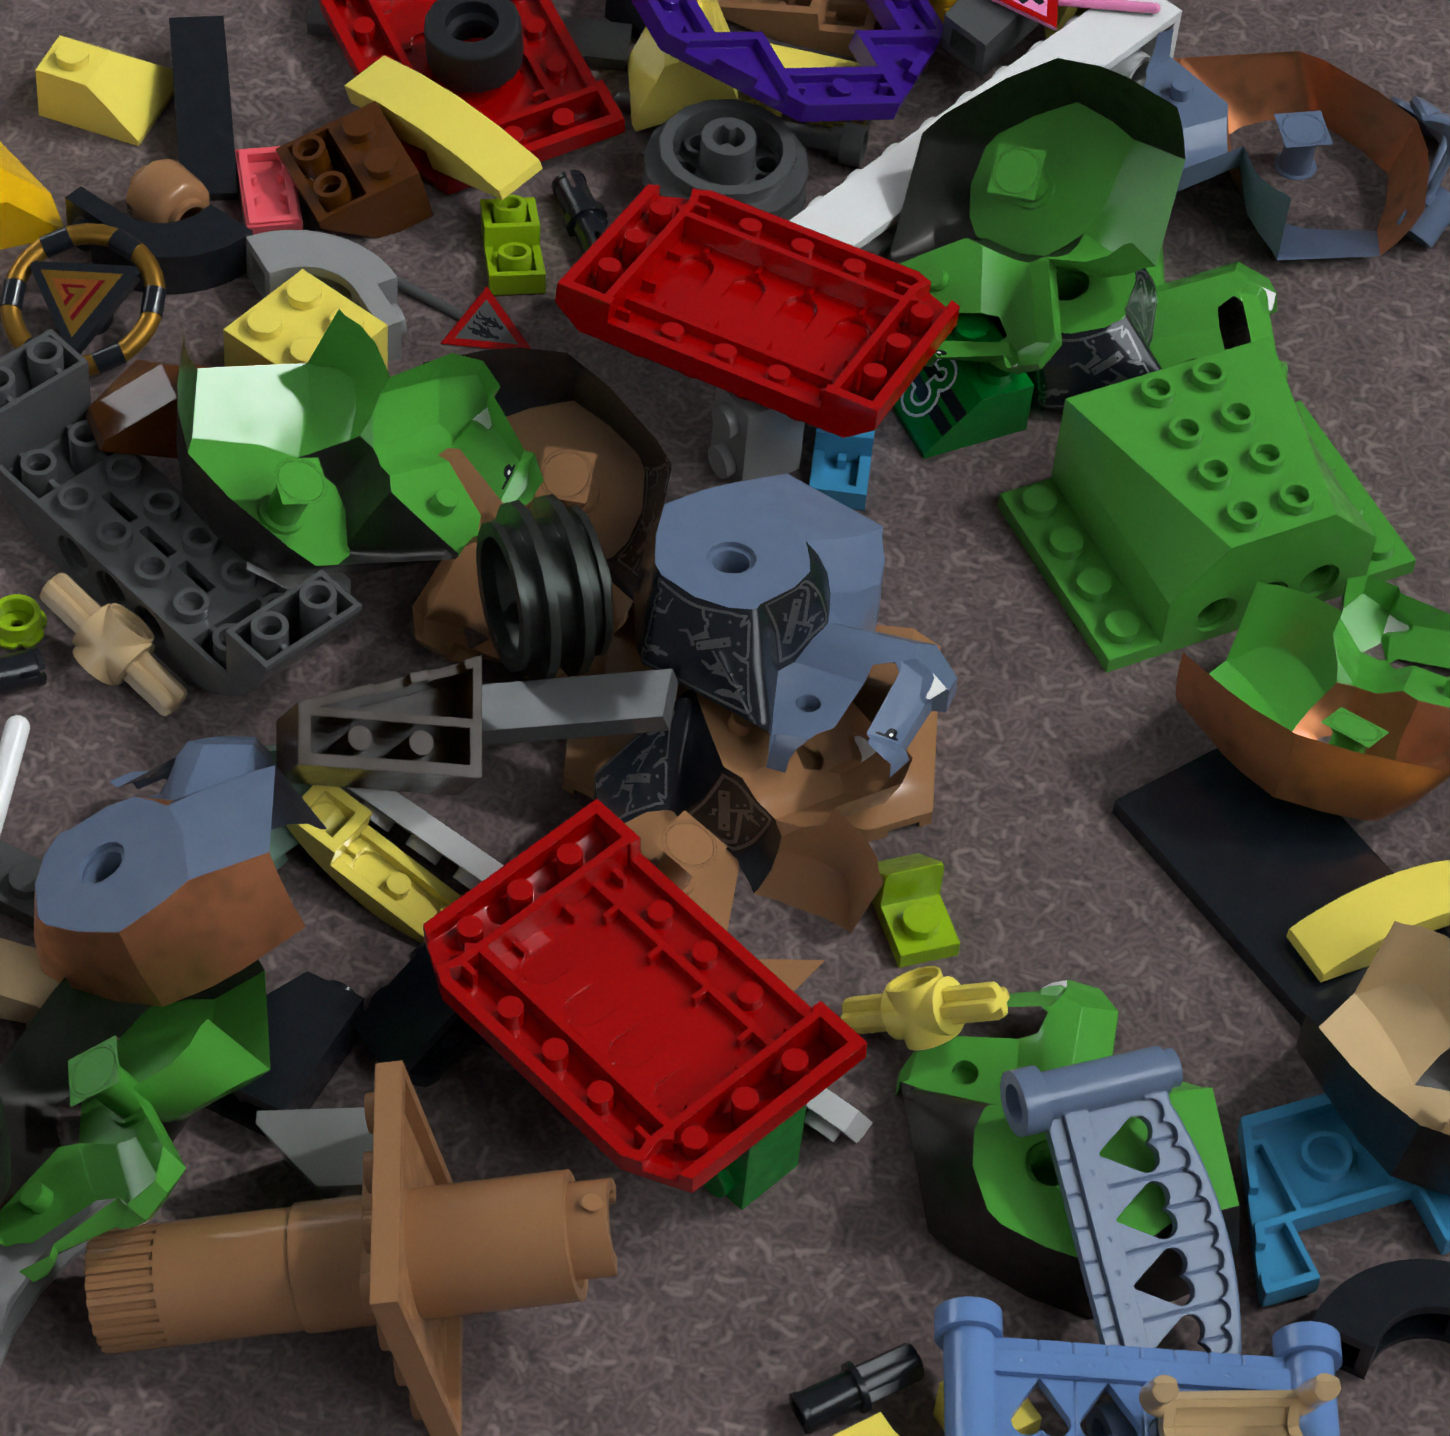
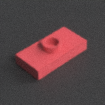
(266, 191)

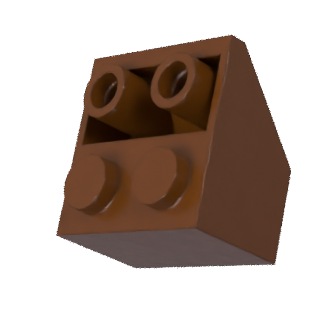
(357, 176)

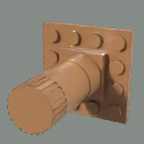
(396, 1258)

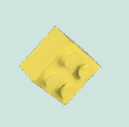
(292, 322)

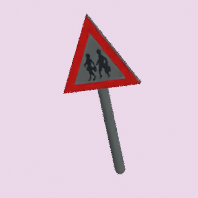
(481, 326)

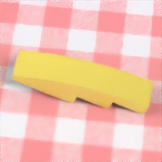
(446, 127)

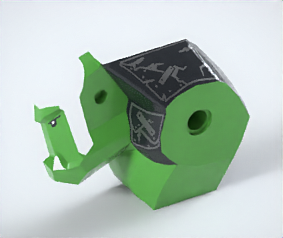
(1143, 325)

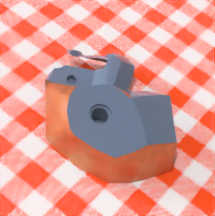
(1305, 99)
(173, 883)

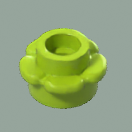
(23, 611)

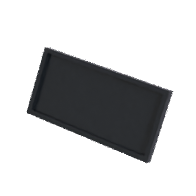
(1253, 869)

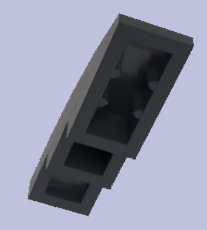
(204, 103)

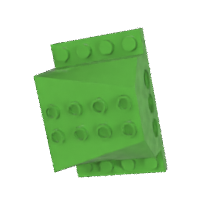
(1189, 495)

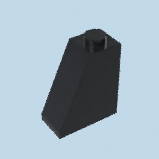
(307, 1044)

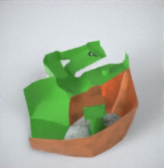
(1305, 677)

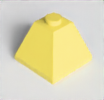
(102, 90)

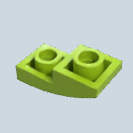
(512, 245)

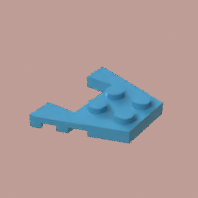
(1310, 1171)

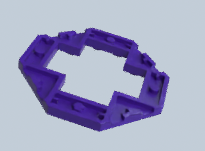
(746, 61)

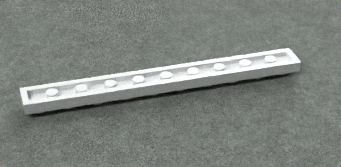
(433, 839)

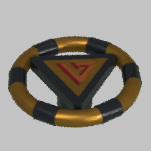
(86, 295)

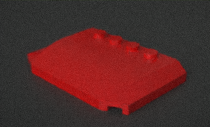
(546, 106)
(758, 308)
(632, 1004)

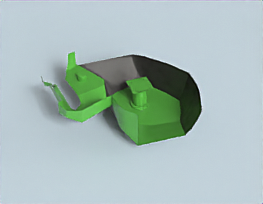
(1036, 177)
(342, 460)
(132, 1099)
(998, 1193)

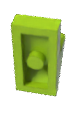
(914, 911)

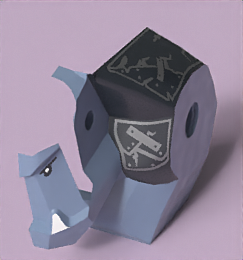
(773, 613)

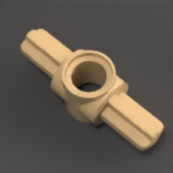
(113, 644)

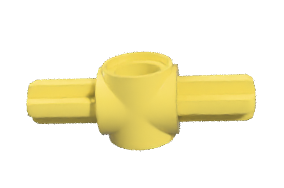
(925, 1008)

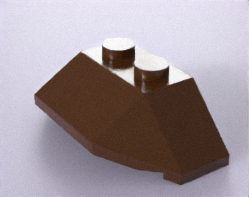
(138, 411)

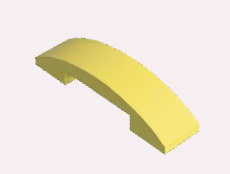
(369, 864)
(1353, 927)

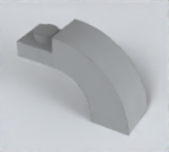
(337, 262)

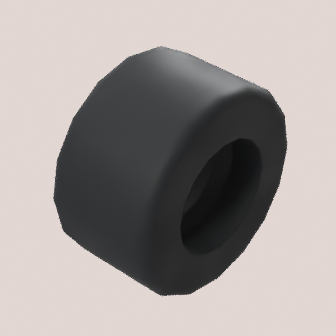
(477, 64)

